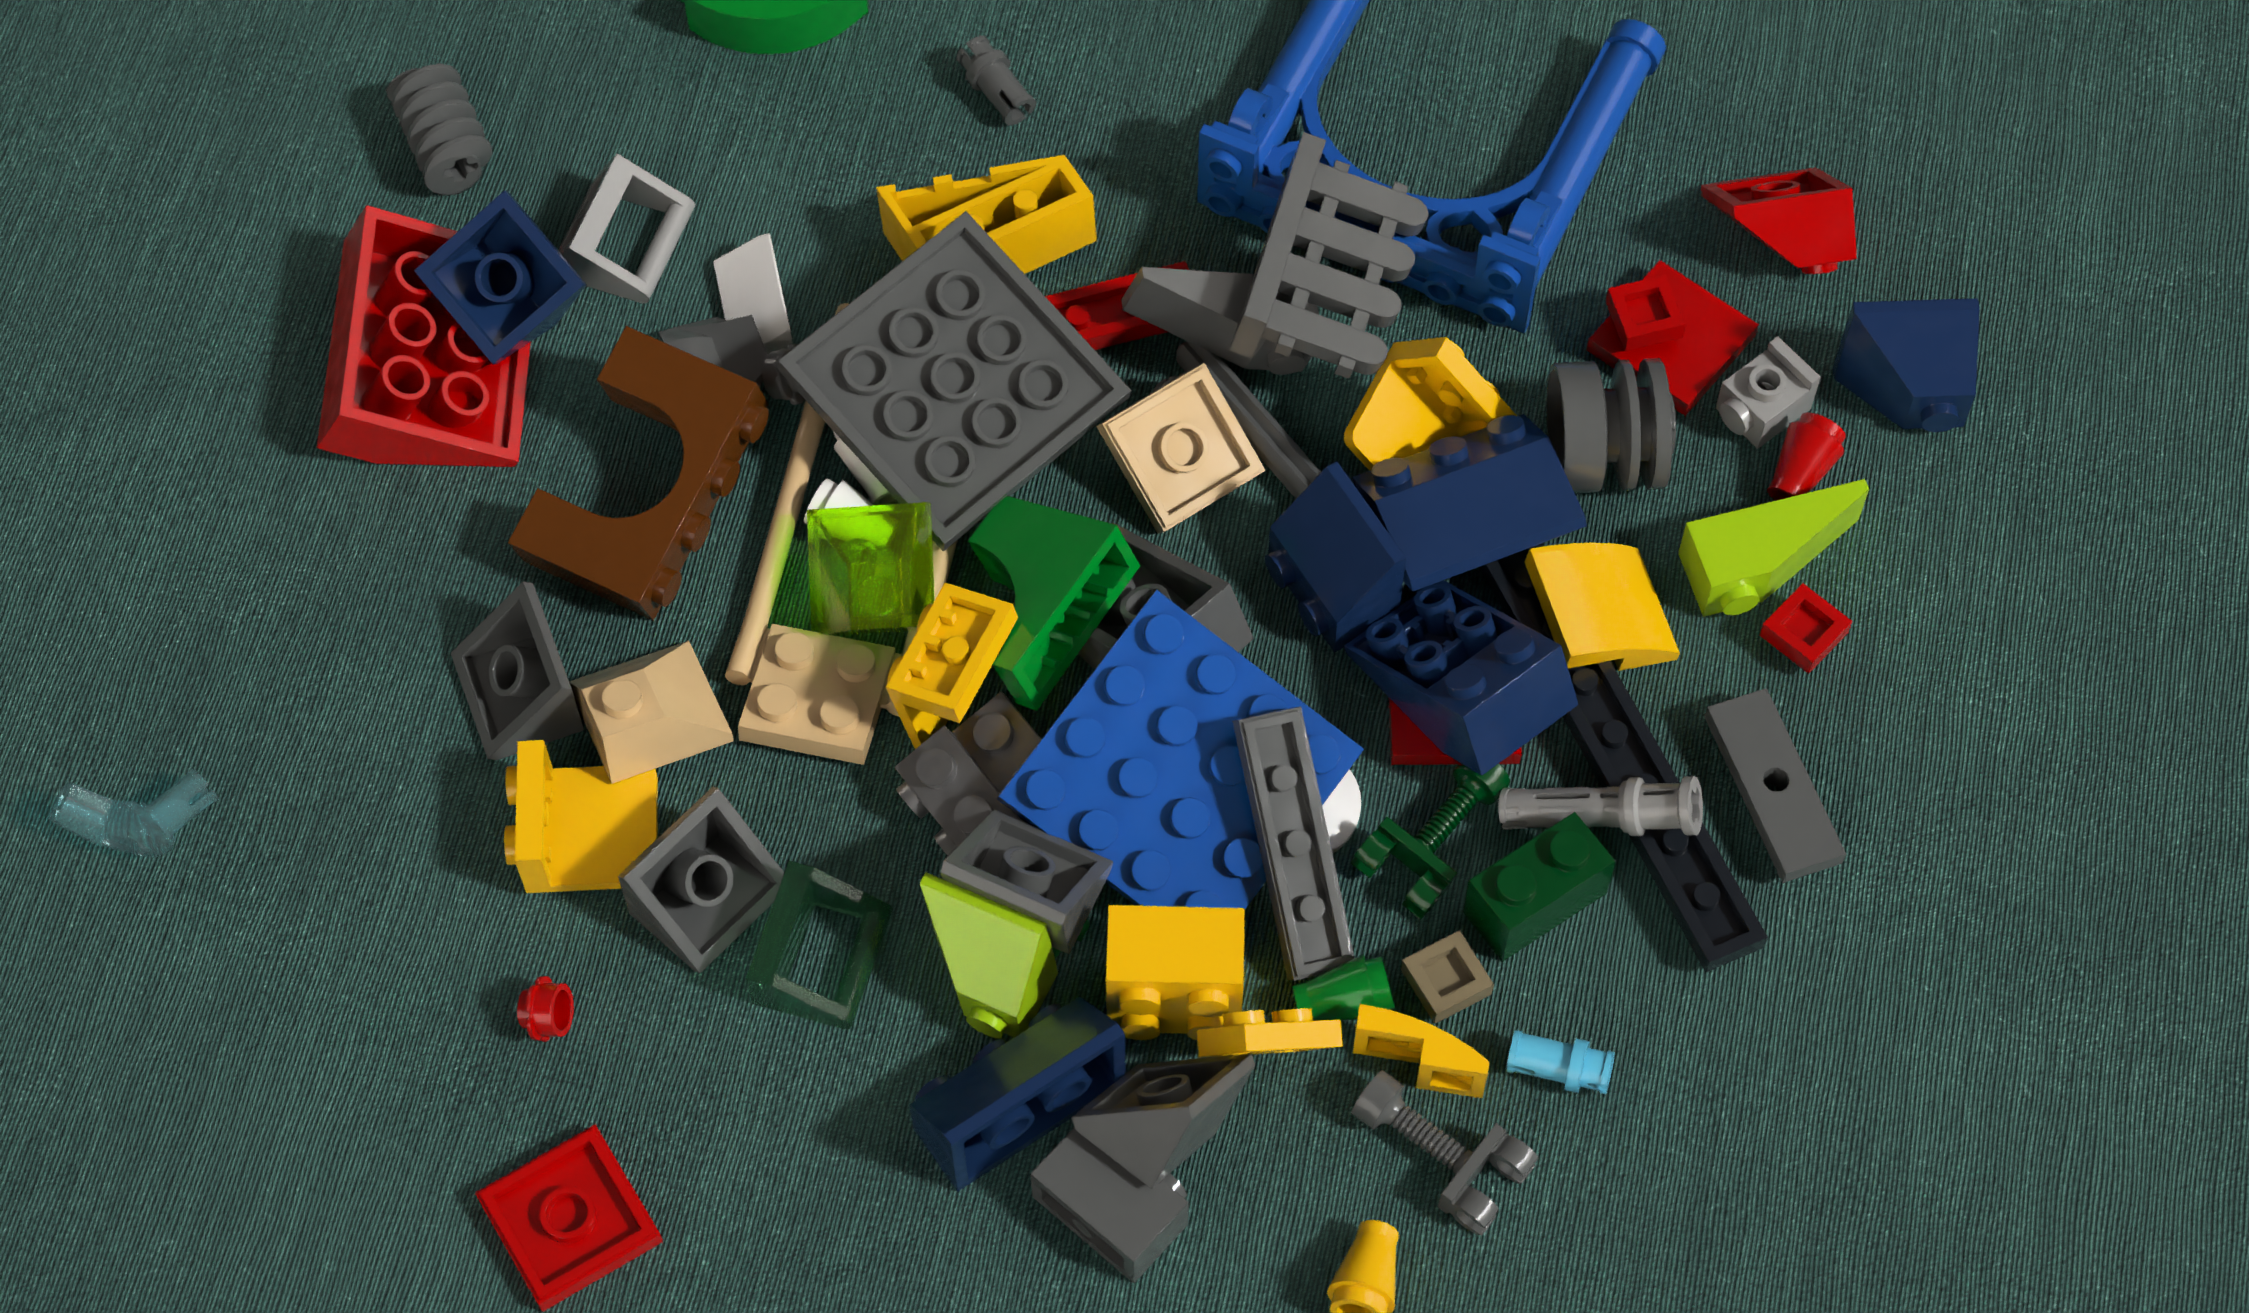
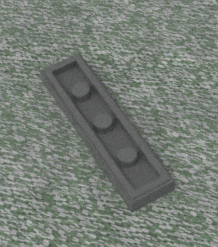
(1294, 842)

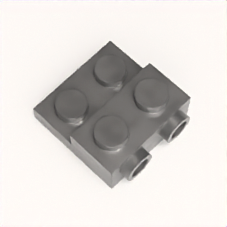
(967, 769)

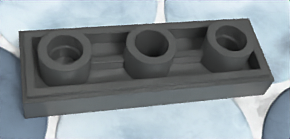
(1762, 754)

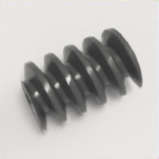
(440, 127)

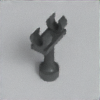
(1383, 1104)

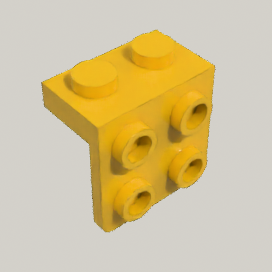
(1420, 397)
(574, 823)

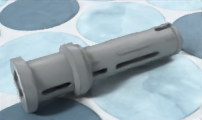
(1630, 806)

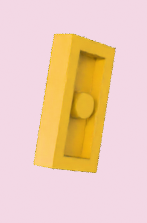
(1289, 1032)

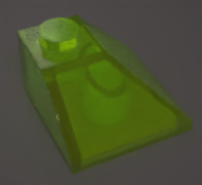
(870, 567)

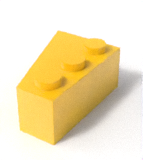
(1026, 207)

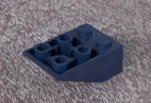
(1466, 674)

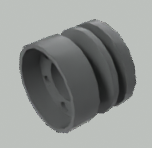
(1618, 425)

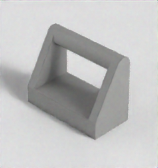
(633, 184)

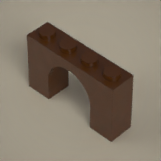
(641, 556)

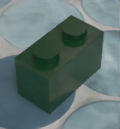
(1538, 886)

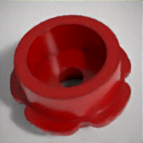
(546, 1009)

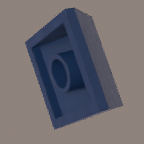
(502, 279)

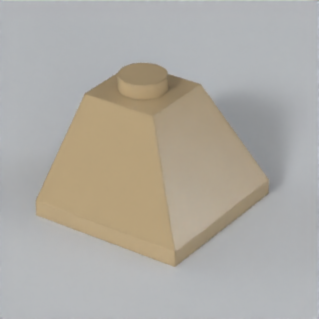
(650, 711)

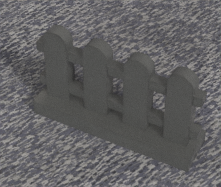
(1319, 284)

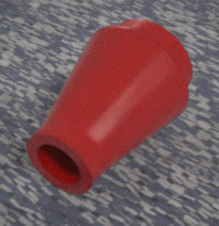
(1807, 455)

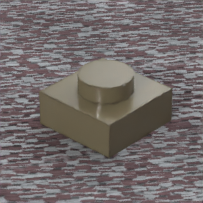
(1447, 977)

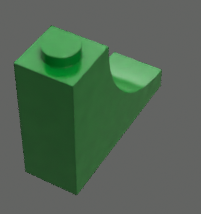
(1063, 581)

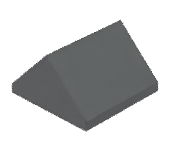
(516, 677)
(1030, 874)
(702, 881)
(1163, 1112)

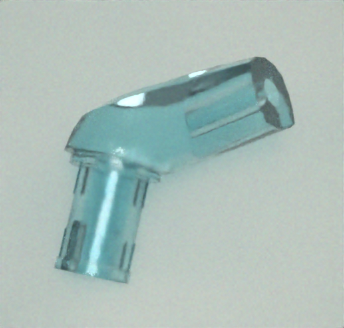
(132, 826)

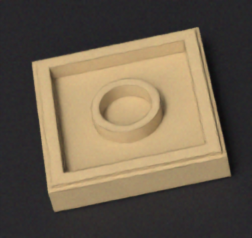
(1181, 448)

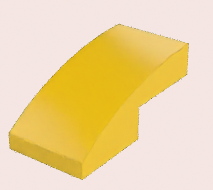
(1443, 1059)

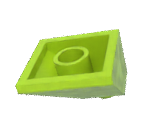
(993, 956)

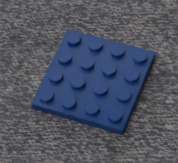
(1153, 764)

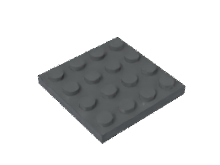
(954, 379)

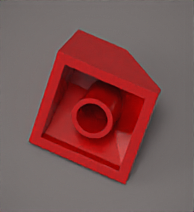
(1794, 213)

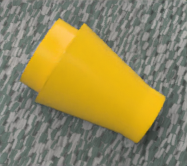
(1367, 1273)

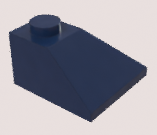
(1912, 360)

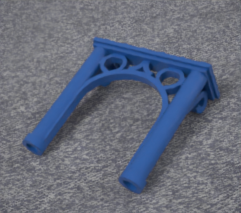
(1245, 161)

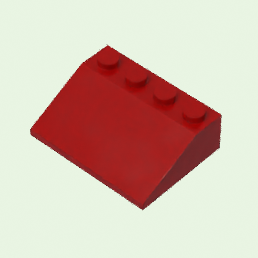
(403, 370)

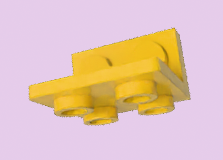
(948, 659)

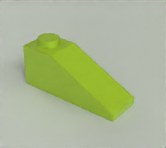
(1753, 551)

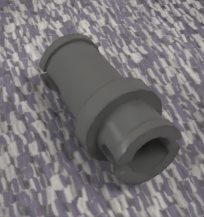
(990, 72)

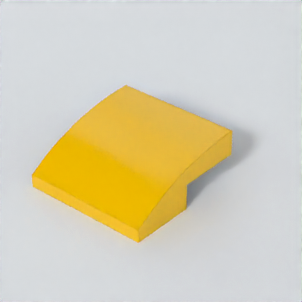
(1601, 604)

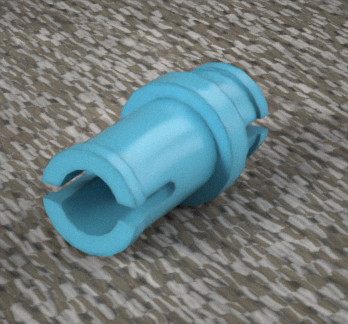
(1561, 1062)

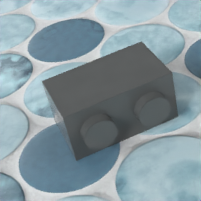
(1110, 1205)

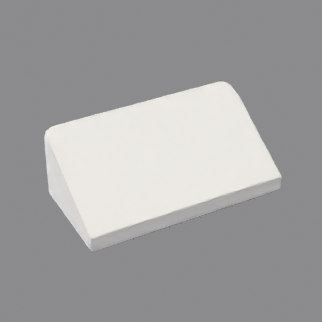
(752, 286)

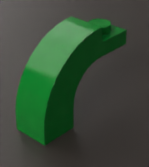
(771, 24)

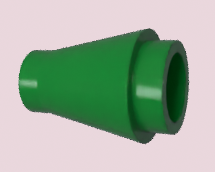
(1343, 989)

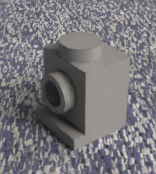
(1767, 393)

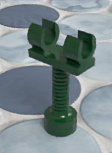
(1418, 851)

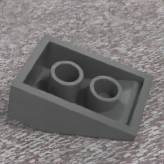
(1185, 584)

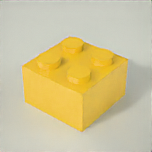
(1173, 968)

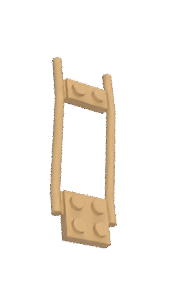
(809, 687)

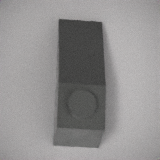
(1205, 312)

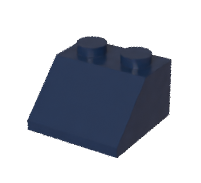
(1336, 559)

